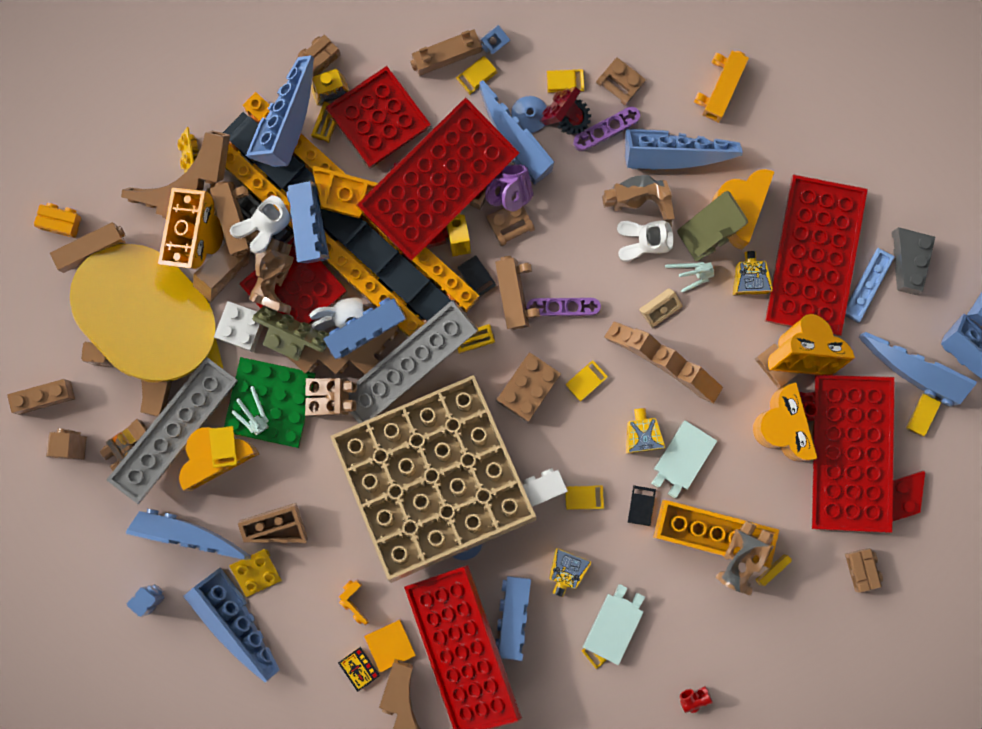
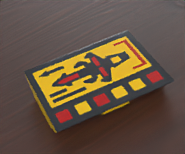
(358, 669)

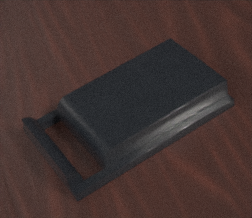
(476, 274)
(641, 507)

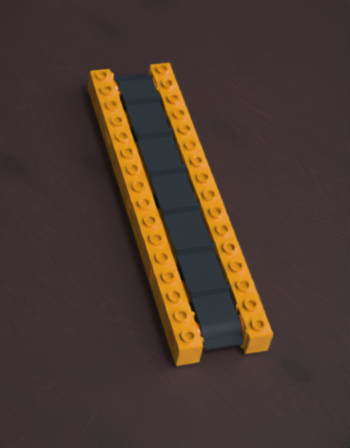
(361, 249)

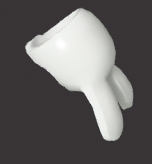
(266, 220)
(653, 238)
(338, 315)

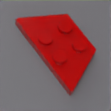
(908, 495)

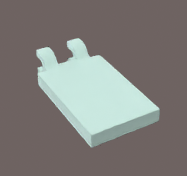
(683, 458)
(614, 625)

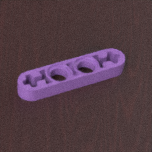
(607, 130)
(563, 309)

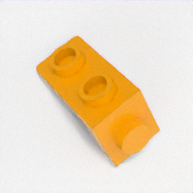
(350, 588)

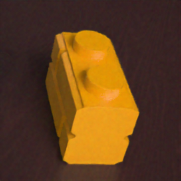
(57, 221)

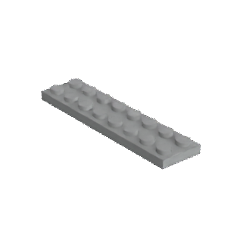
(411, 361)
(171, 430)

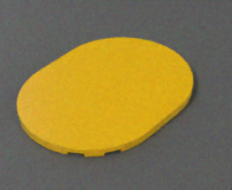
(142, 313)

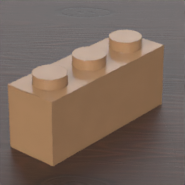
(41, 396)

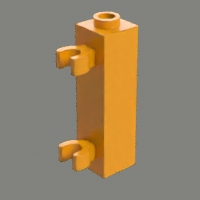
(725, 86)

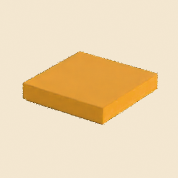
(389, 644)

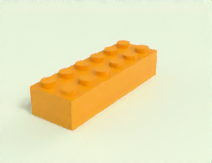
(703, 529)

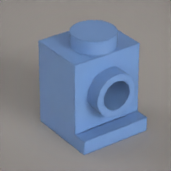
(501, 40)

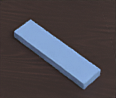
(868, 284)

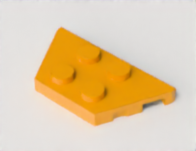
(341, 191)

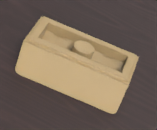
(661, 307)

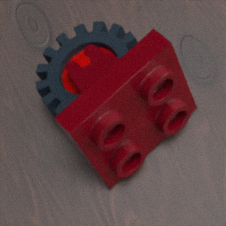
(567, 111)

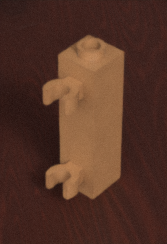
(446, 52)
(229, 213)
(76, 252)
(512, 293)

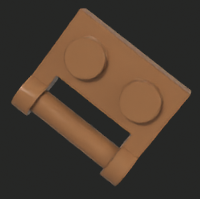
(624, 76)
(504, 219)

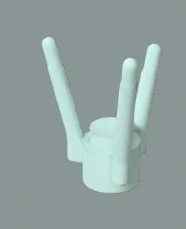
(702, 271)
(257, 424)

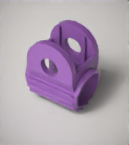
(512, 181)

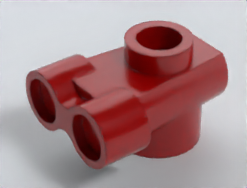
(809, 407)
(693, 701)

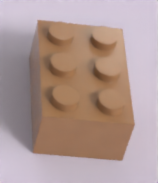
(528, 387)

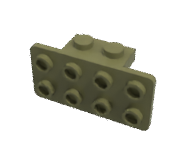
(712, 226)
(289, 335)

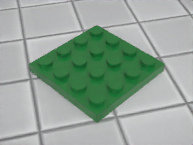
(281, 396)

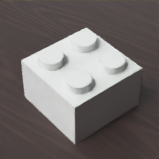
(238, 327)
(545, 487)

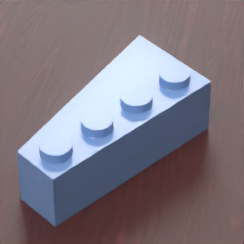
(307, 223)
(364, 329)
(513, 617)

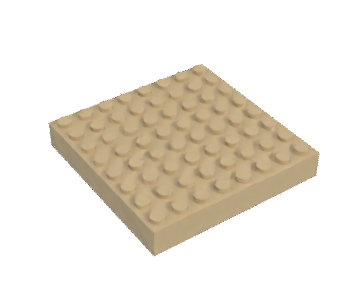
(432, 479)

